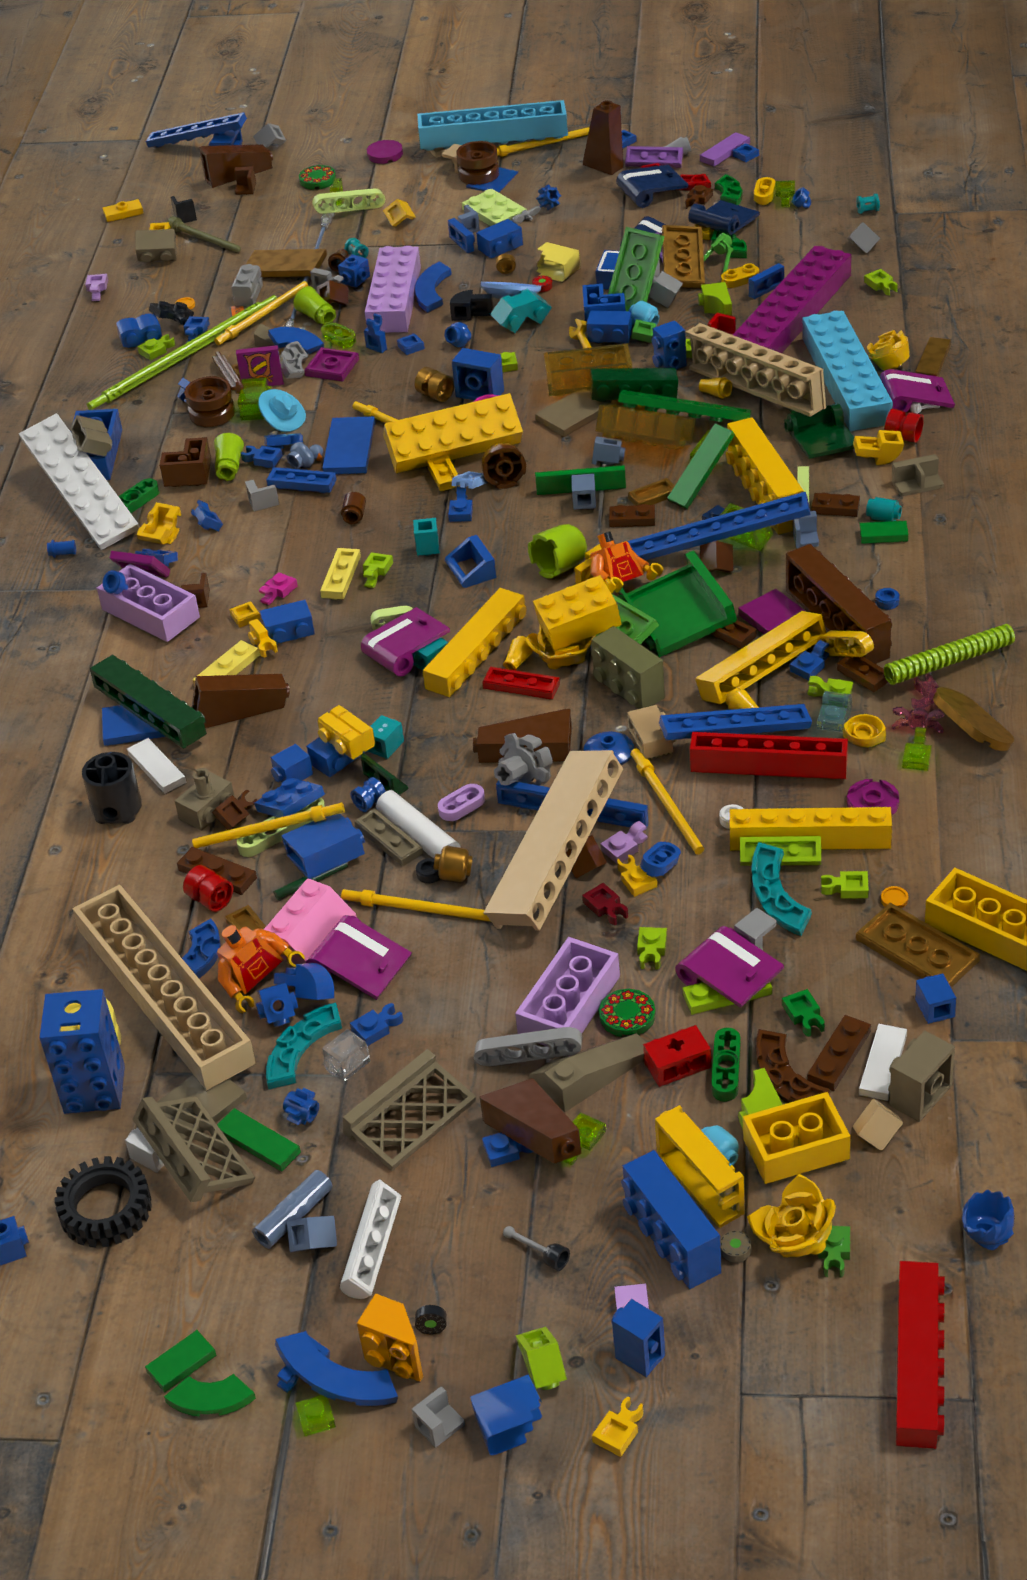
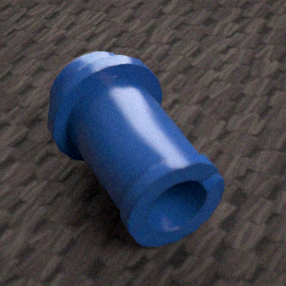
(61, 548)

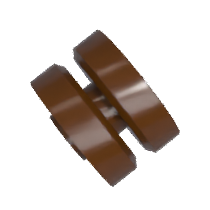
(477, 162)
(209, 401)

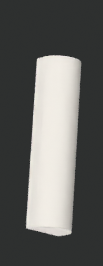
(414, 823)
(370, 1241)

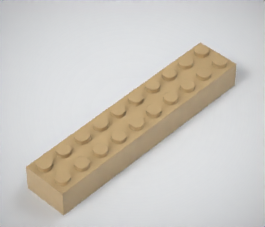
(164, 987)

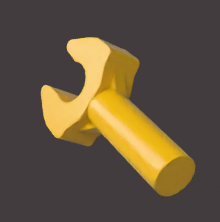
(579, 333)

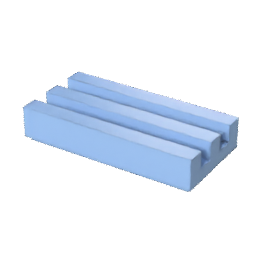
(469, 479)

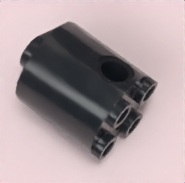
(112, 788)

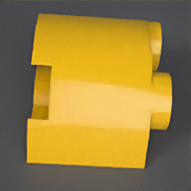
(161, 524)

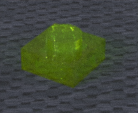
(315, 1415)

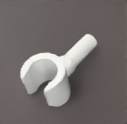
(917, 407)

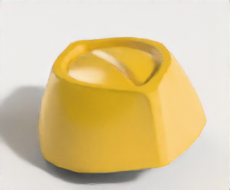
(864, 730)

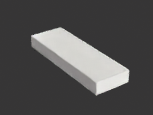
(156, 765)
(885, 1048)

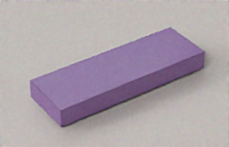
(723, 149)
(640, 156)

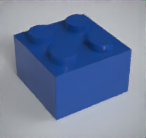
(477, 374)

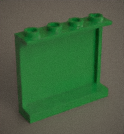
(684, 605)

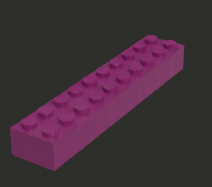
(797, 296)

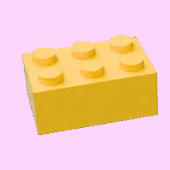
(577, 612)
(796, 1137)

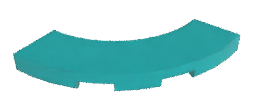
(770, 893)
(295, 1040)

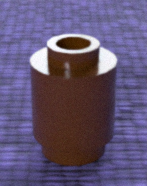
(353, 507)

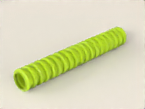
(949, 654)

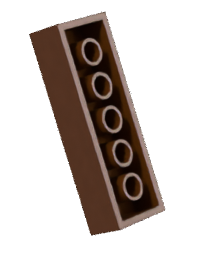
(843, 606)

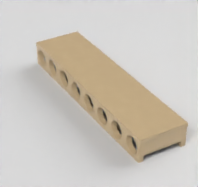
(757, 369)
(550, 837)

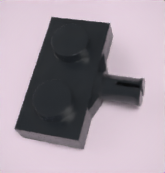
(178, 312)

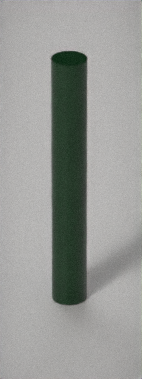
(295, 885)

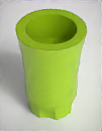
(314, 306)
(227, 455)

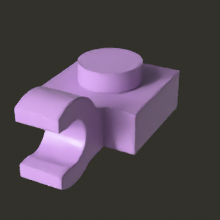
(96, 284)
(623, 844)

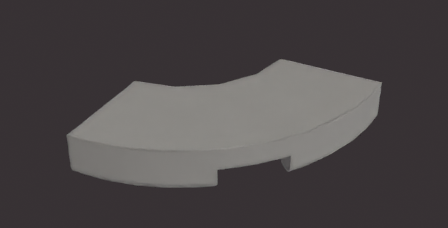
(292, 359)

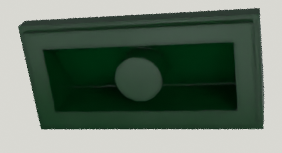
(389, 781)

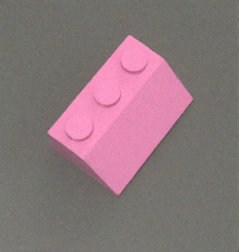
(308, 918)

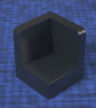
(184, 210)

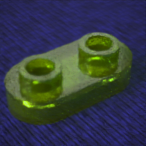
(338, 335)

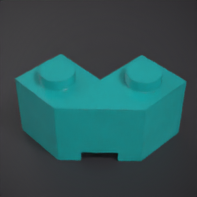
(513, 310)

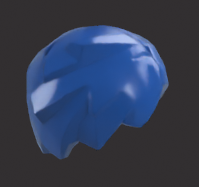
(989, 1219)

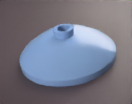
(502, 289)

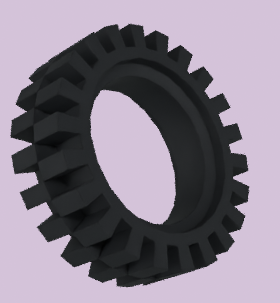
(104, 1229)

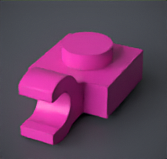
(278, 585)

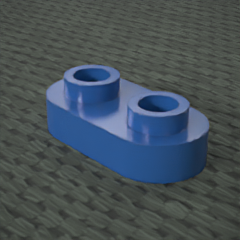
(660, 859)

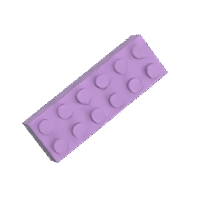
(394, 287)

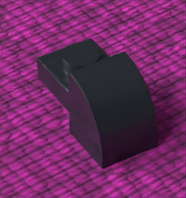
(466, 304)

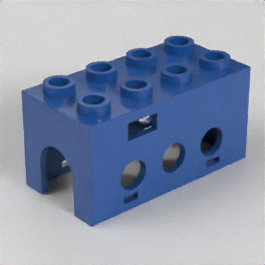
(86, 1061)

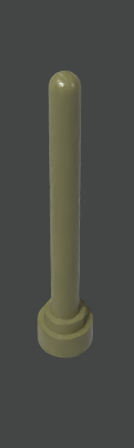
(178, 226)

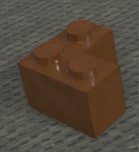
(187, 466)

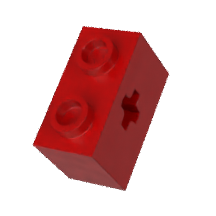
(677, 1055)

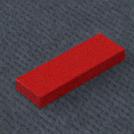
(521, 683)

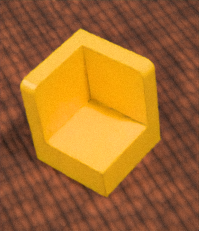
(398, 212)

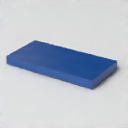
(349, 445)

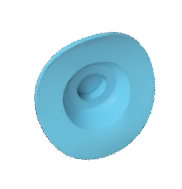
(281, 410)

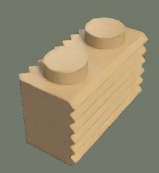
(647, 732)

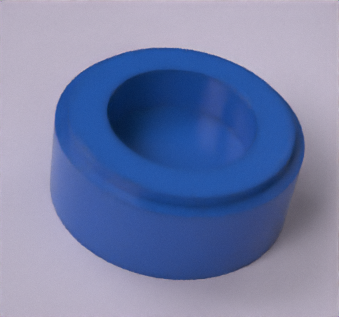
(887, 598)

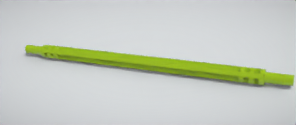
(174, 356)

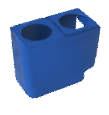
(507, 1413)

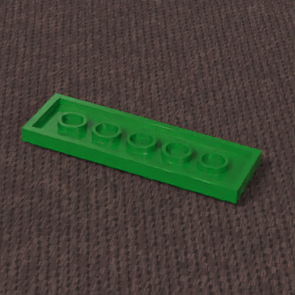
(675, 405)

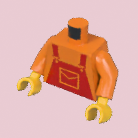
(619, 563)
(248, 959)

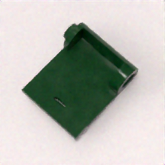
(821, 433)

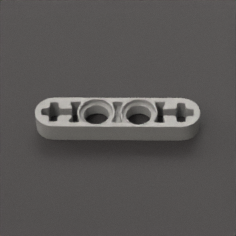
(560, 1043)

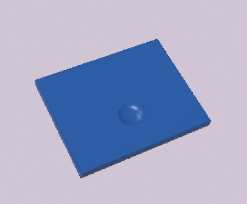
(499, 183)

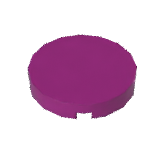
(384, 150)
(873, 794)

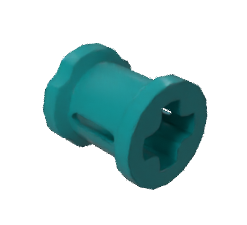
(874, 200)
(358, 247)

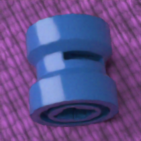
(365, 796)

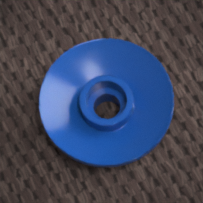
(614, 741)

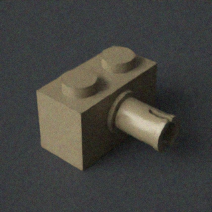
(200, 800)

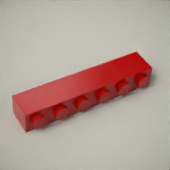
(769, 755)
(918, 1355)

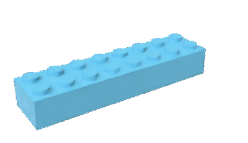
(493, 124)
(846, 370)

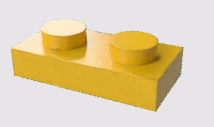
(442, 472)

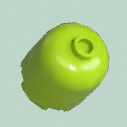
(557, 550)

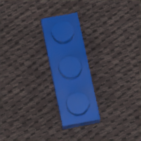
(301, 479)

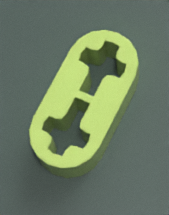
(388, 615)

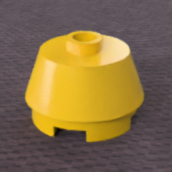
(890, 350)

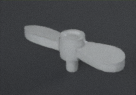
(526, 215)

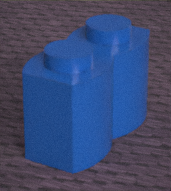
(137, 331)

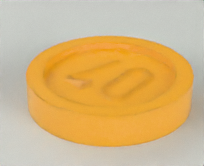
(187, 300)
(895, 895)

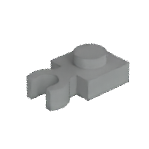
(320, 276)

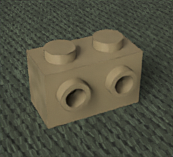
(156, 245)

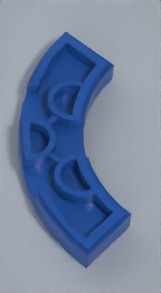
(426, 284)
(331, 1379)

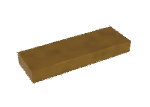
(933, 356)

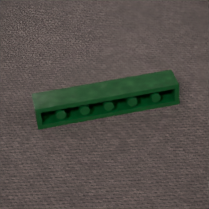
(148, 701)

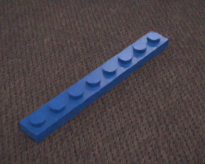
(721, 526)

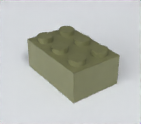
(628, 668)

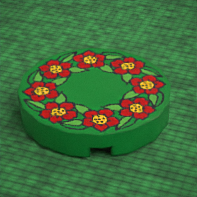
(317, 176)
(627, 1012)

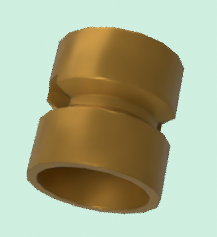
(434, 384)

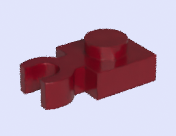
(605, 901)

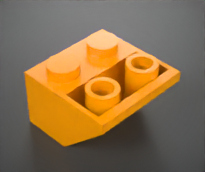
(389, 1338)

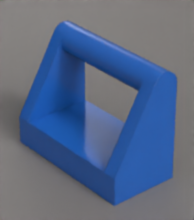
(474, 549)

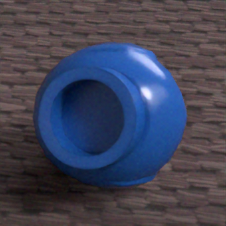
(458, 334)

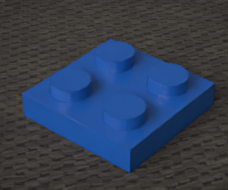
(289, 798)

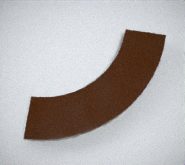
(773, 1057)

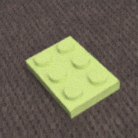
(493, 207)

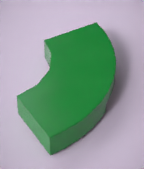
(730, 189)
(739, 246)
(210, 1398)

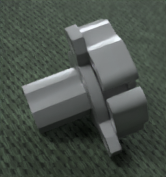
(521, 762)

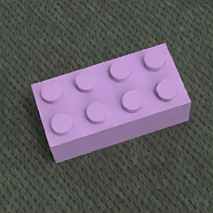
(151, 604)
(569, 988)

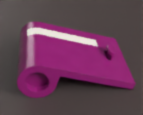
(914, 387)
(398, 639)
(358, 954)
(729, 966)

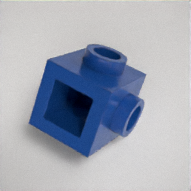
(354, 270)
(269, 996)

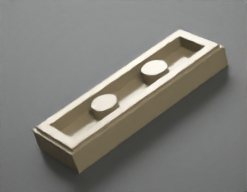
(389, 837)

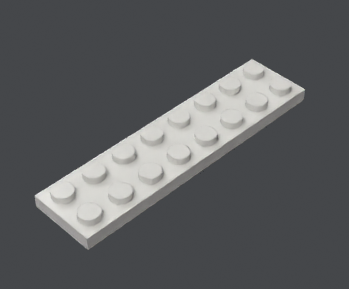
(79, 482)

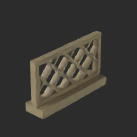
(388, 1098)
(178, 1153)

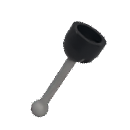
(554, 1255)

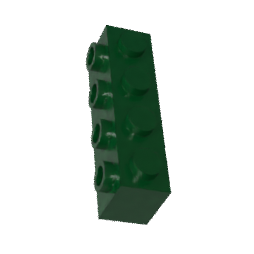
(609, 382)

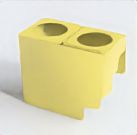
(558, 261)

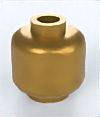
(453, 864)

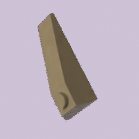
(580, 1075)

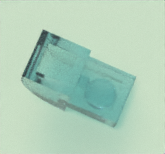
(834, 711)

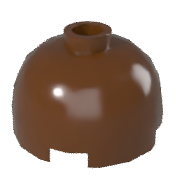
(503, 465)

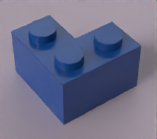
(596, 300)

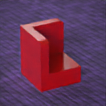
(723, 323)

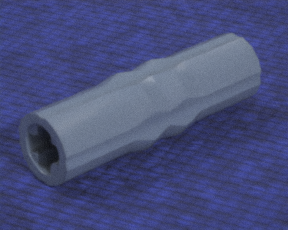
(293, 1207)

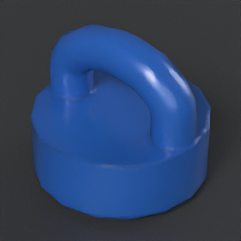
(800, 197)
(114, 582)

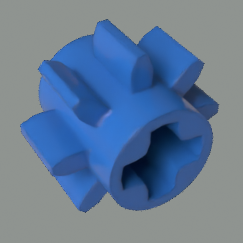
(548, 197)
(301, 1106)

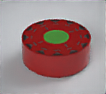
(543, 281)

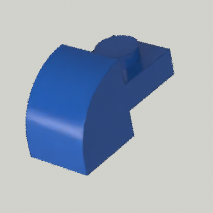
(309, 979)

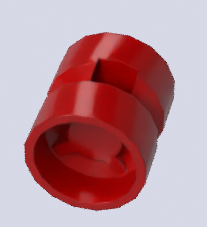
(909, 425)
(208, 888)

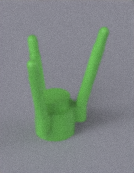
(721, 246)

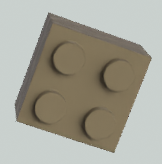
(921, 1075)

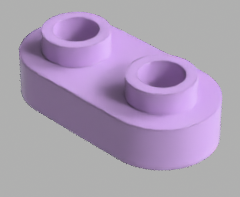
(461, 802)

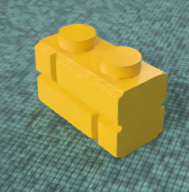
(345, 732)

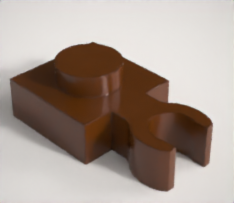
(699, 195)
(233, 810)

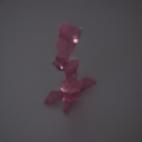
(918, 716)

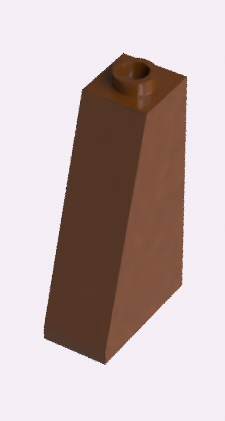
(604, 139)
(221, 161)
(238, 696)
(551, 727)
(532, 1119)

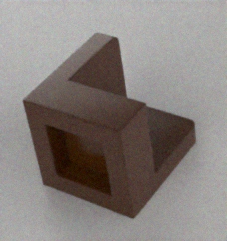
(245, 180)
(333, 292)
(717, 556)
(200, 590)
(588, 859)

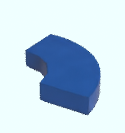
(284, 335)
(204, 948)

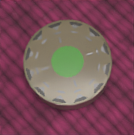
(735, 1246)

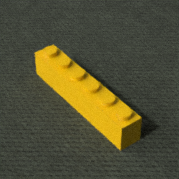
(474, 642)
(761, 656)
(837, 826)

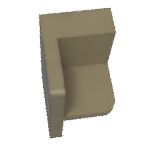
(916, 475)

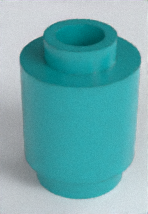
(883, 509)

